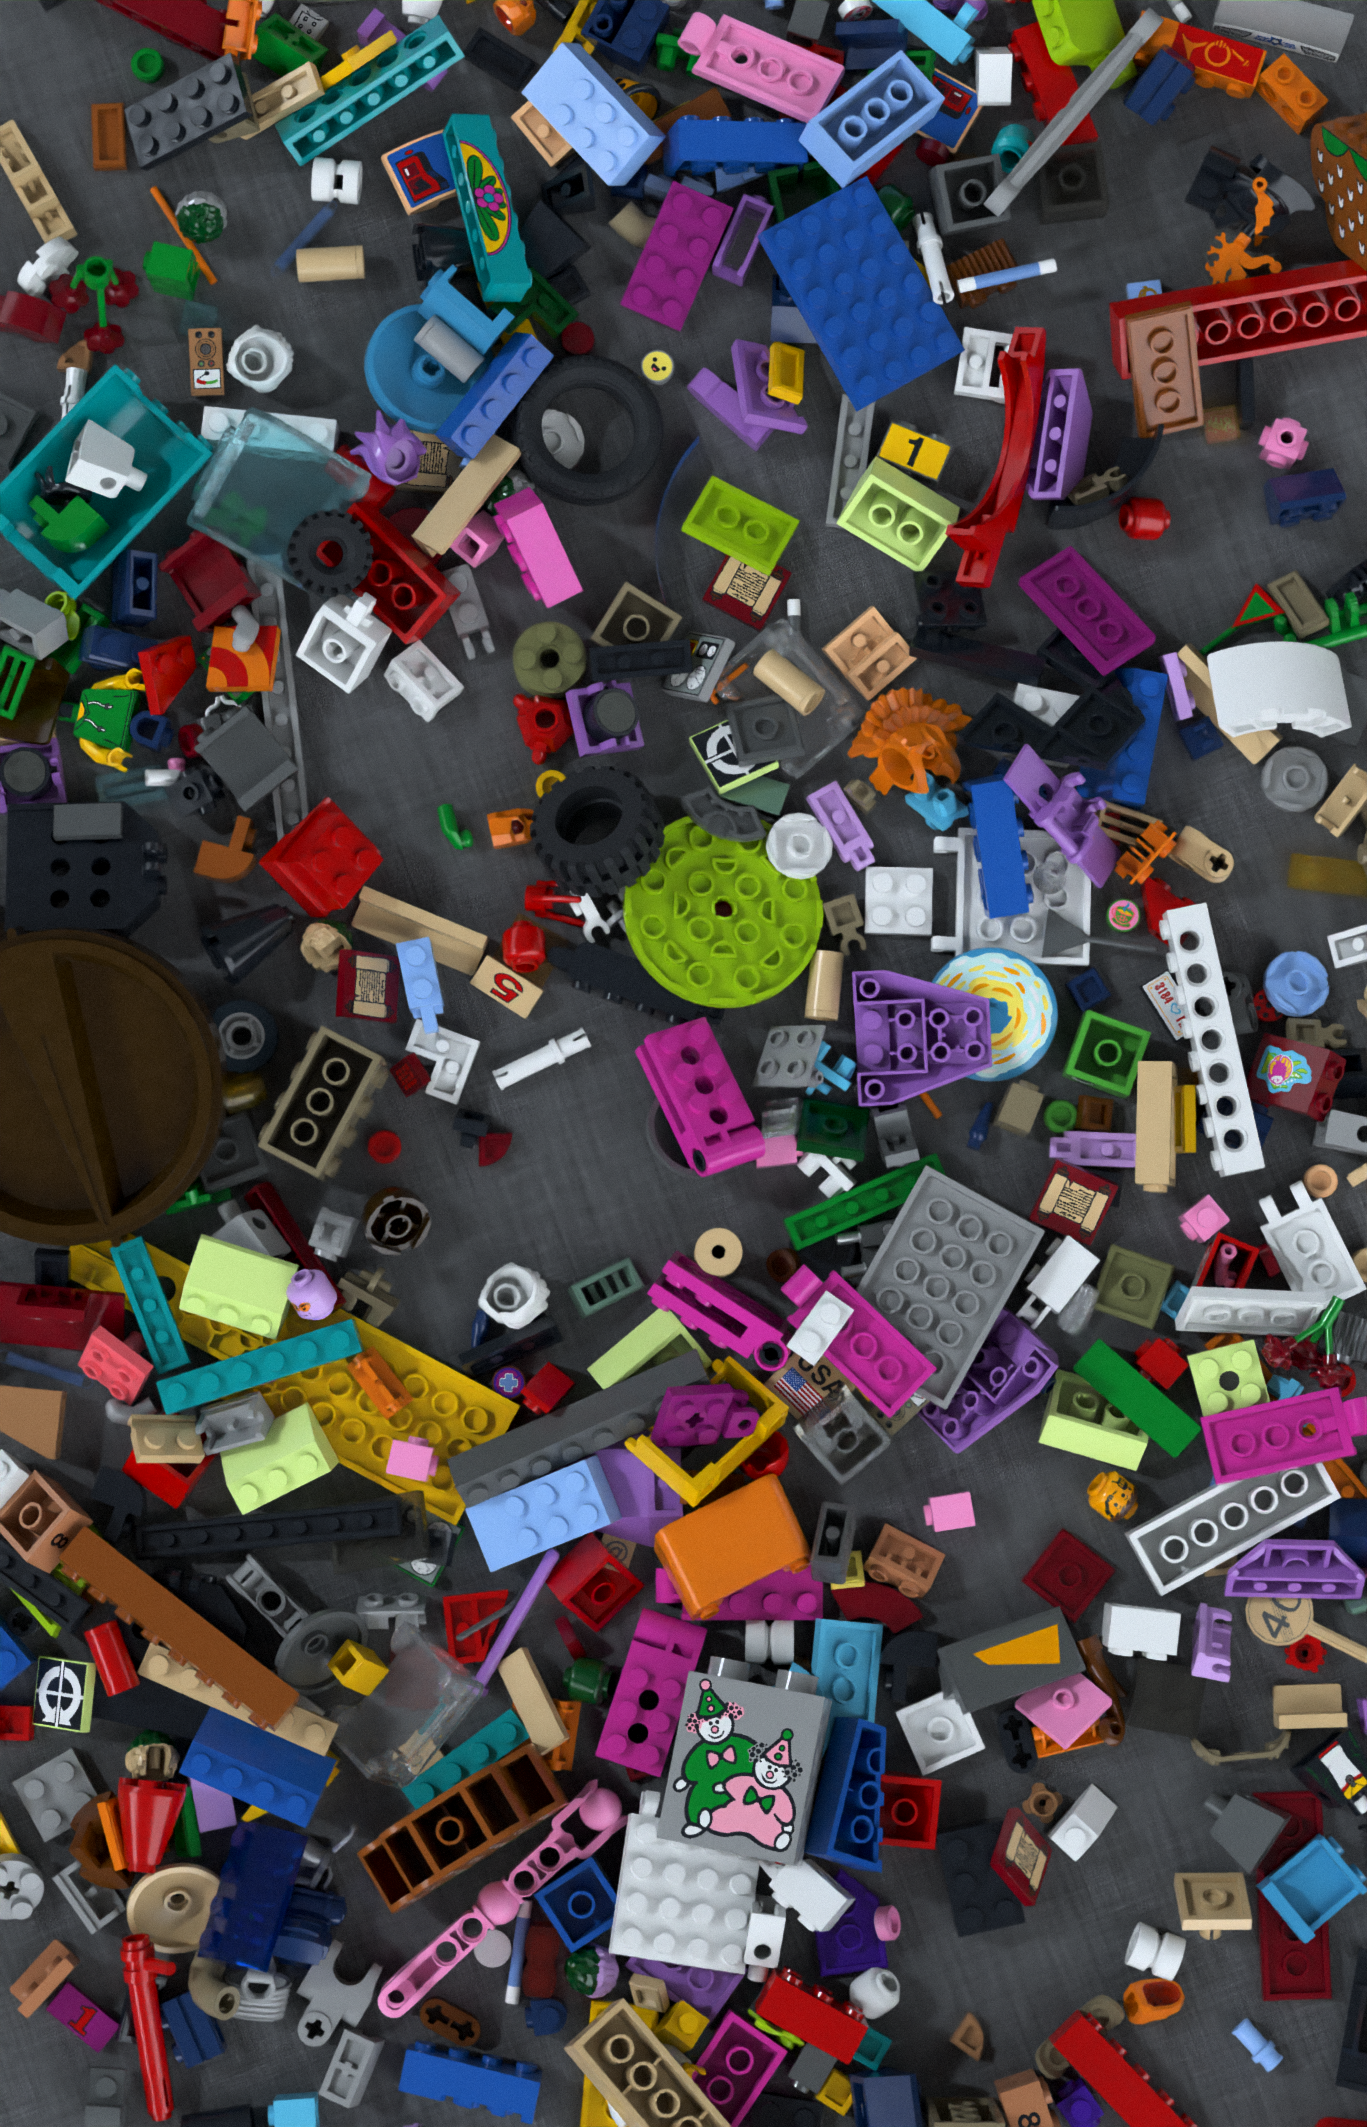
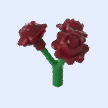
(1304, 1352)

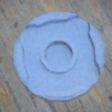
(1296, 983)

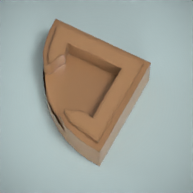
(76, 356)
(969, 2036)

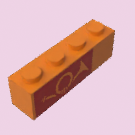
(1216, 59)

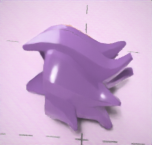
(390, 451)

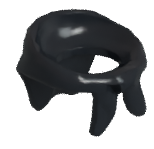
(61, 493)

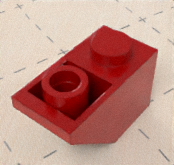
(1156, 902)
(547, 1389)

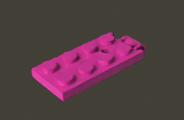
(867, 1346)
(1271, 1436)
(770, 1598)

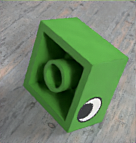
(1106, 1054)

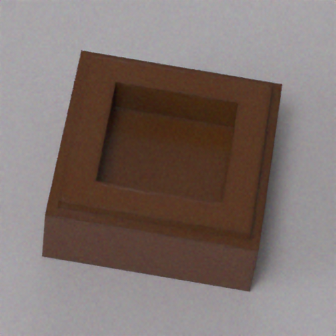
(1094, 1113)

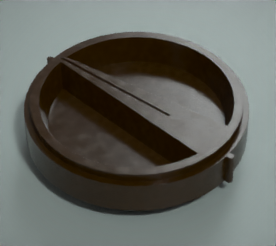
(102, 1085)

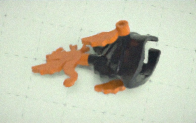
(1264, 207)

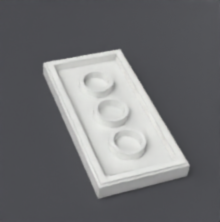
(1249, 1311)

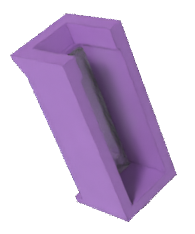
(741, 239)

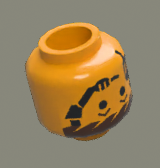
(1113, 1496)

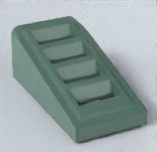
(580, 1301)

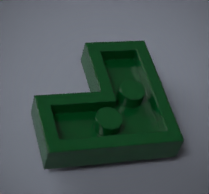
(542, 304)

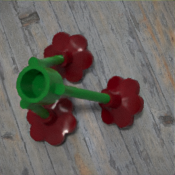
(111, 288)

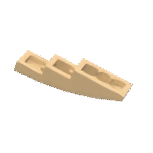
(32, 185)

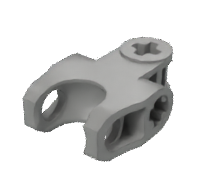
(333, 1997)

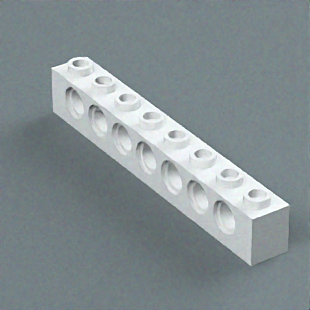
(1196, 922)

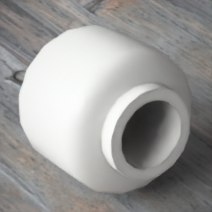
(875, 1992)

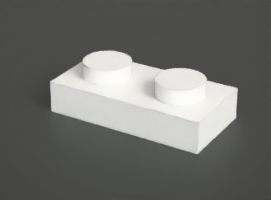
(820, 1328)

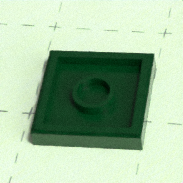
(833, 1129)

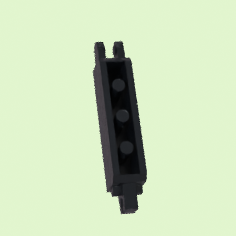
(627, 980)

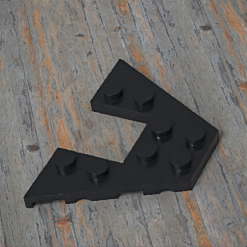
(1086, 735)

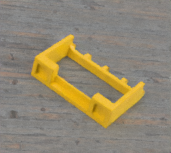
(697, 1488)

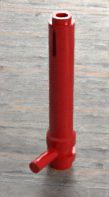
(141, 1974)

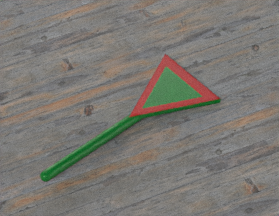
(1257, 608)

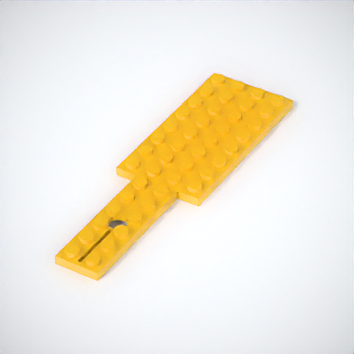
(445, 1408)

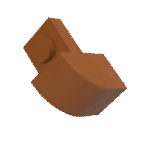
(232, 862)

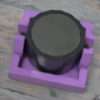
(605, 719)
(31, 774)

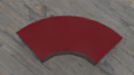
(879, 1603)

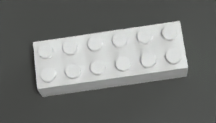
(1226, 1522)

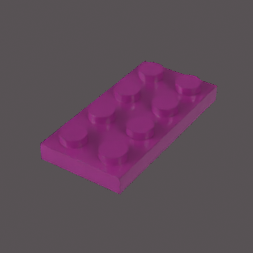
(676, 255)
(1087, 610)

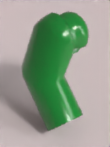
(450, 829)

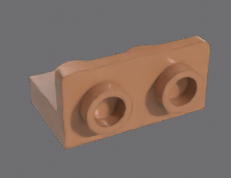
(903, 1562)
(43, 1977)

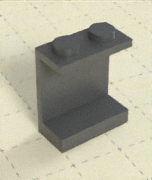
(246, 757)

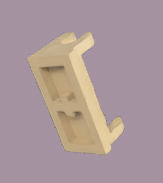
(1344, 802)

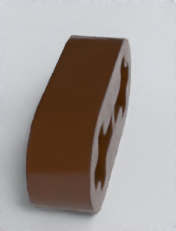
(446, 2028)

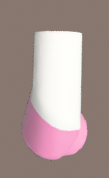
(165, 777)

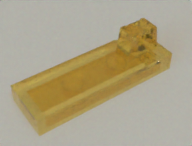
(1327, 875)

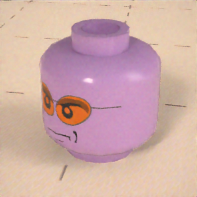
(311, 1294)

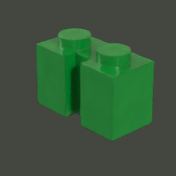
(172, 270)

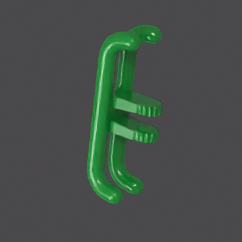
(1342, 625)

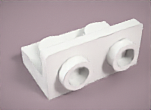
(422, 680)

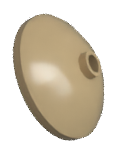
(170, 1920)

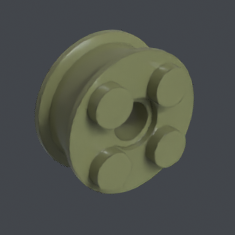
(543, 640)

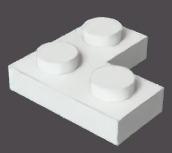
(453, 1059)

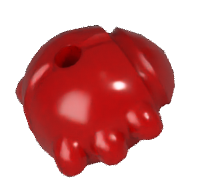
(1314, 1656)

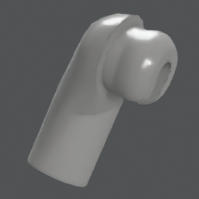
(246, 629)
(120, 1412)

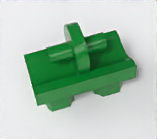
(669, 50)

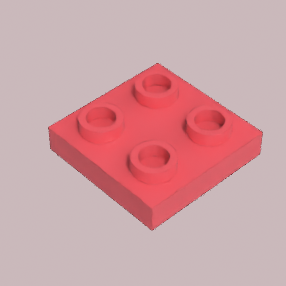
(117, 1363)

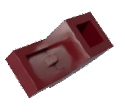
(31, 317)

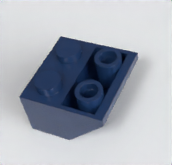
(626, 30)
(786, 320)
(1303, 497)
(886, 2098)

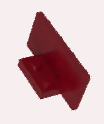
(58, 1315)

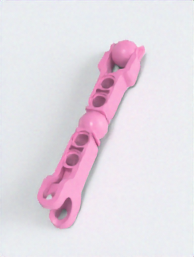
(500, 1900)

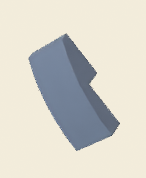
(657, 187)

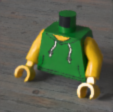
(105, 718)

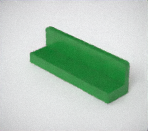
(1137, 1398)

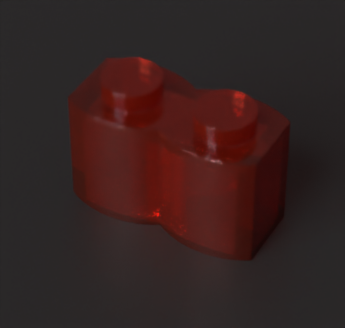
(541, 1967)

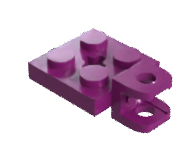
(715, 1414)

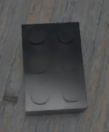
(974, 1889)

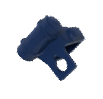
(305, 1927)

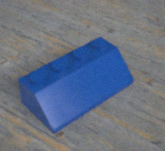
(1128, 775)
(257, 1767)

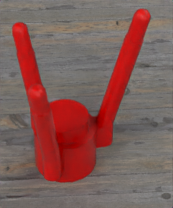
(541, 898)

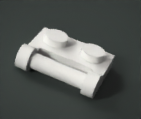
(976, 364)

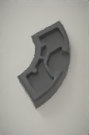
(722, 818)

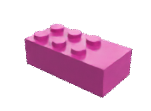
(737, 2065)

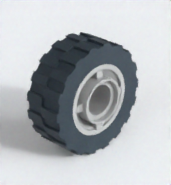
(263, 1035)

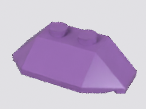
(1060, 435)
(1295, 1571)

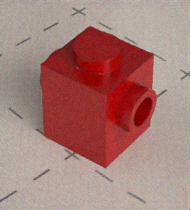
(1160, 1362)

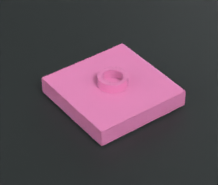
(1064, 1708)

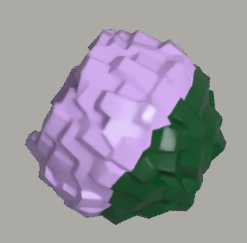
(592, 1970)

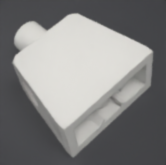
(103, 462)
(764, 1937)

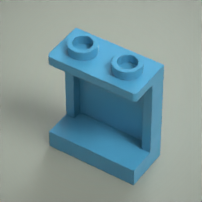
(460, 314)
(1312, 1886)

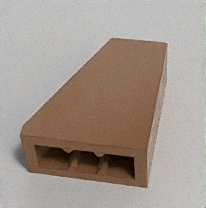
(34, 1418)

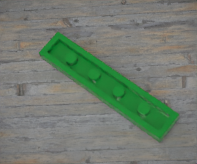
(856, 1204)

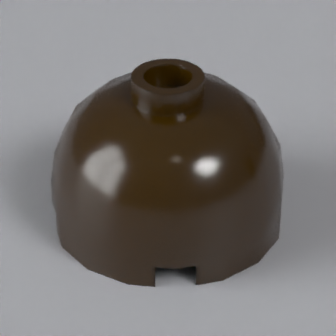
(395, 1220)

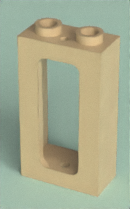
(1155, 1126)

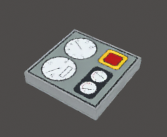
(708, 659)

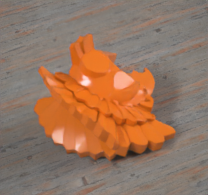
(909, 736)

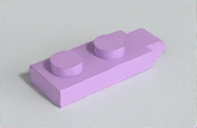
(843, 825)
(1095, 1149)

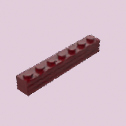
(266, 1199)

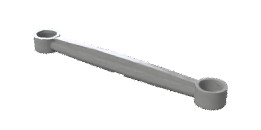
(1068, 118)

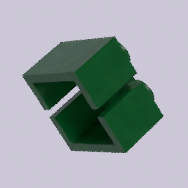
(793, 196)

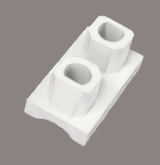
(839, 1178)

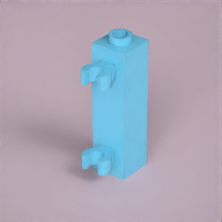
(934, 27)

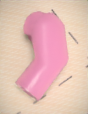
(1222, 1260)

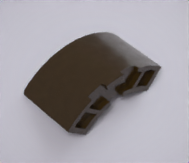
(39, 703)

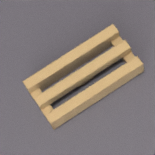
(1124, 839)

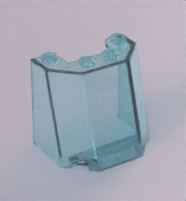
(265, 485)

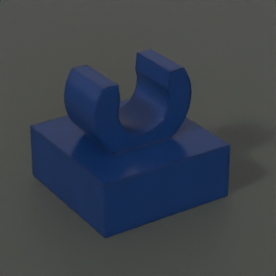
(1200, 738)

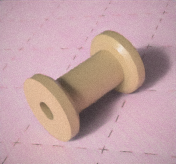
(721, 1239)

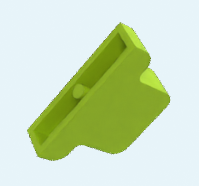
(1082, 33)

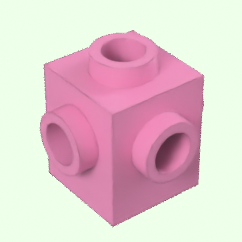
(1279, 453)

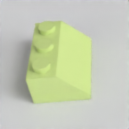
(898, 515)
(238, 1287)
(645, 1347)
(1089, 1425)
(283, 1461)

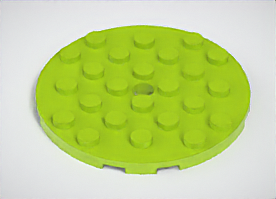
(712, 956)

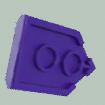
(853, 1939)

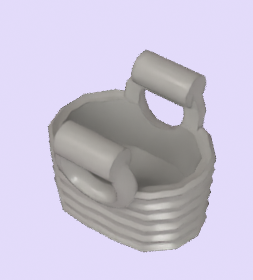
(261, 1994)

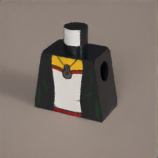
(1336, 1771)

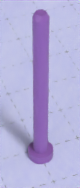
(516, 1618)

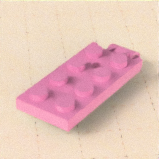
(775, 71)

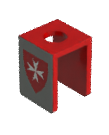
(1246, 1267)

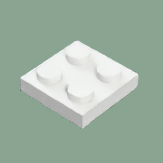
(898, 901)
(938, 1732)

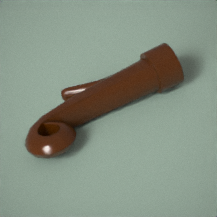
(1104, 1679)

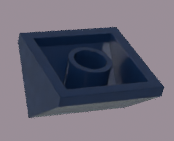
(1349, 1527)

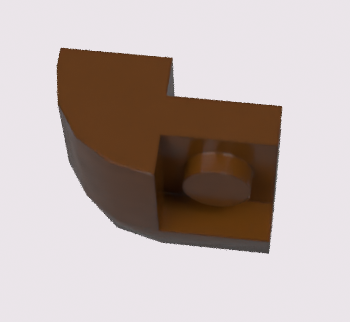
(92, 1850)

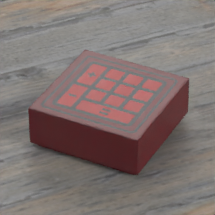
(410, 1074)

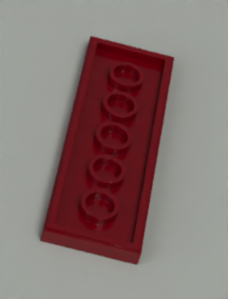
(1287, 1964)

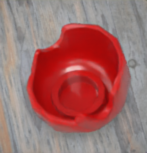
(768, 1458)

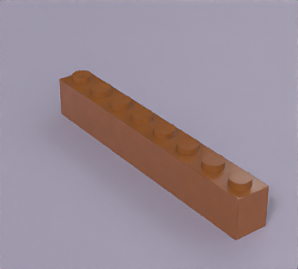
(179, 1629)

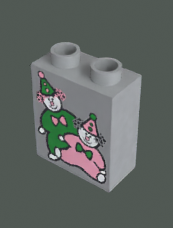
(745, 1763)

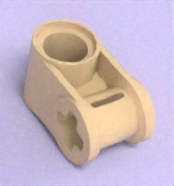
(1199, 853)

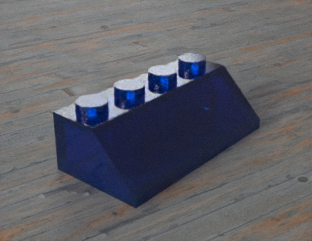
(252, 1897)

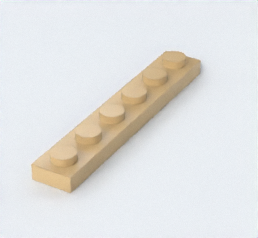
(299, 1727)

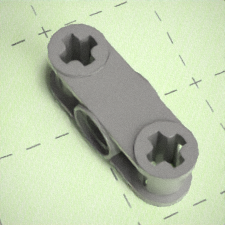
(255, 1588)

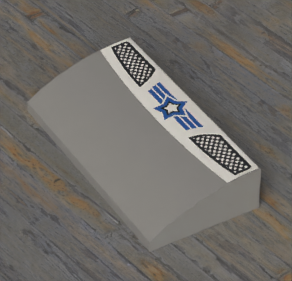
(1286, 25)

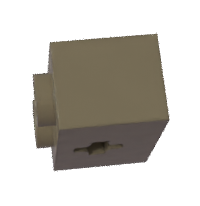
(1019, 1108)

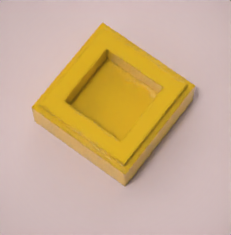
(836, 2092)

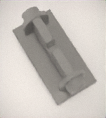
(377, 1609)

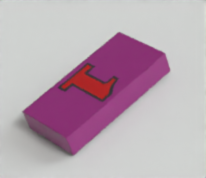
(83, 2016)

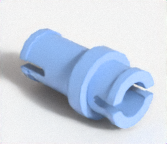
(1260, 2048)

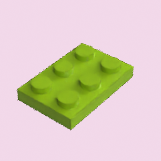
(740, 525)

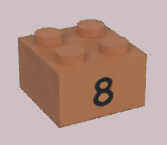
(41, 1521)
(1025, 2100)

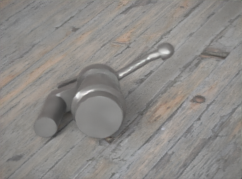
(321, 1858)

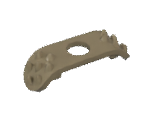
(1271, 1750)
(1104, 2009)

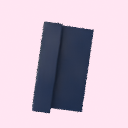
(870, 42)

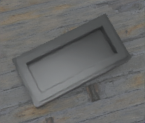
(88, 821)

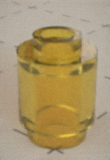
(245, 1092)

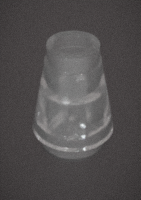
(1045, 882)
(1078, 1310)

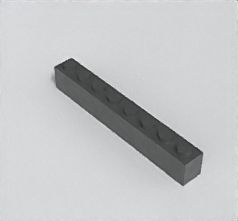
(571, 1431)

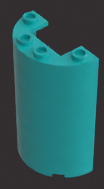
(161, 449)

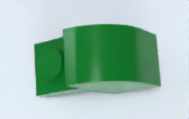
(73, 528)

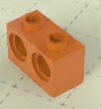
(1291, 94)

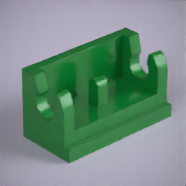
(286, 47)

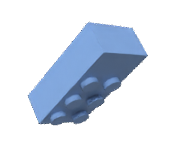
(593, 114)
(871, 119)
(544, 1513)

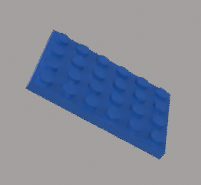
(861, 293)

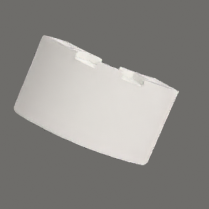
(1278, 684)

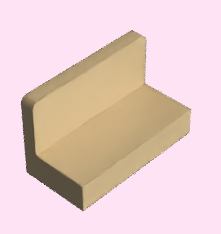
(1308, 1706)

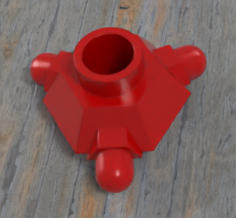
(543, 724)

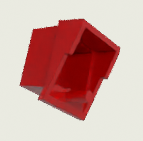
(322, 860)

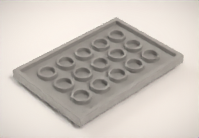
(947, 1275)

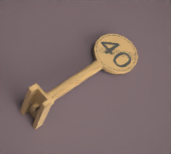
(1289, 1620)

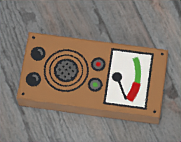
(206, 361)

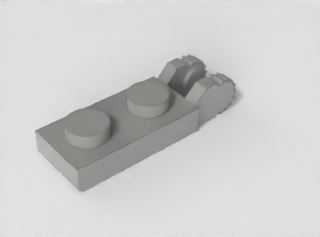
(468, 610)

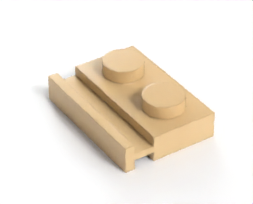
(165, 1439)

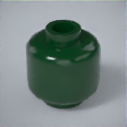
(897, 204)
(589, 1681)

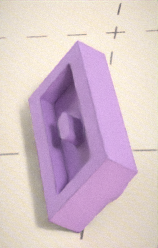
(1180, 699)

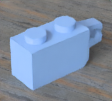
(421, 981)

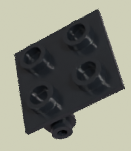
(946, 603)

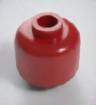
(1144, 518)
(524, 946)

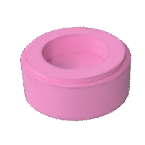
(887, 1923)

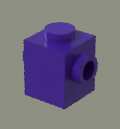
(1078, 2104)

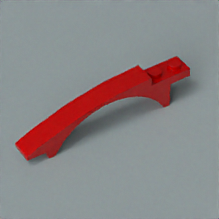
(985, 528)

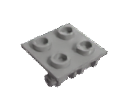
(790, 1057)

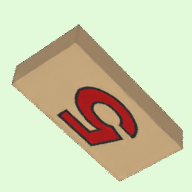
(507, 986)

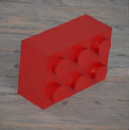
(812, 2014)

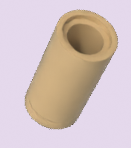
(330, 263)
(789, 682)
(824, 985)

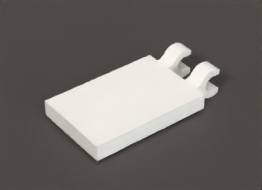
(1310, 1247)

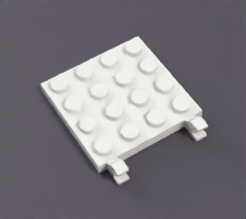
(1018, 932)
(681, 1898)

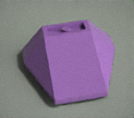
(915, 1036)
(1001, 1379)
(640, 1494)

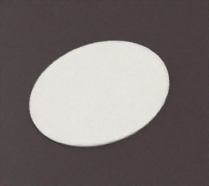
(493, 1949)

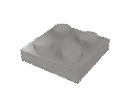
(56, 1793)

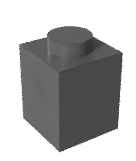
(807, 22)
(810, 2068)

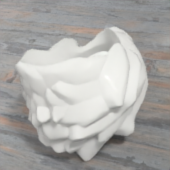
(260, 359)
(514, 1295)

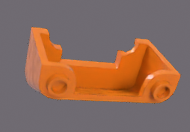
(731, 1545)

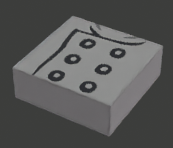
(309, 22)

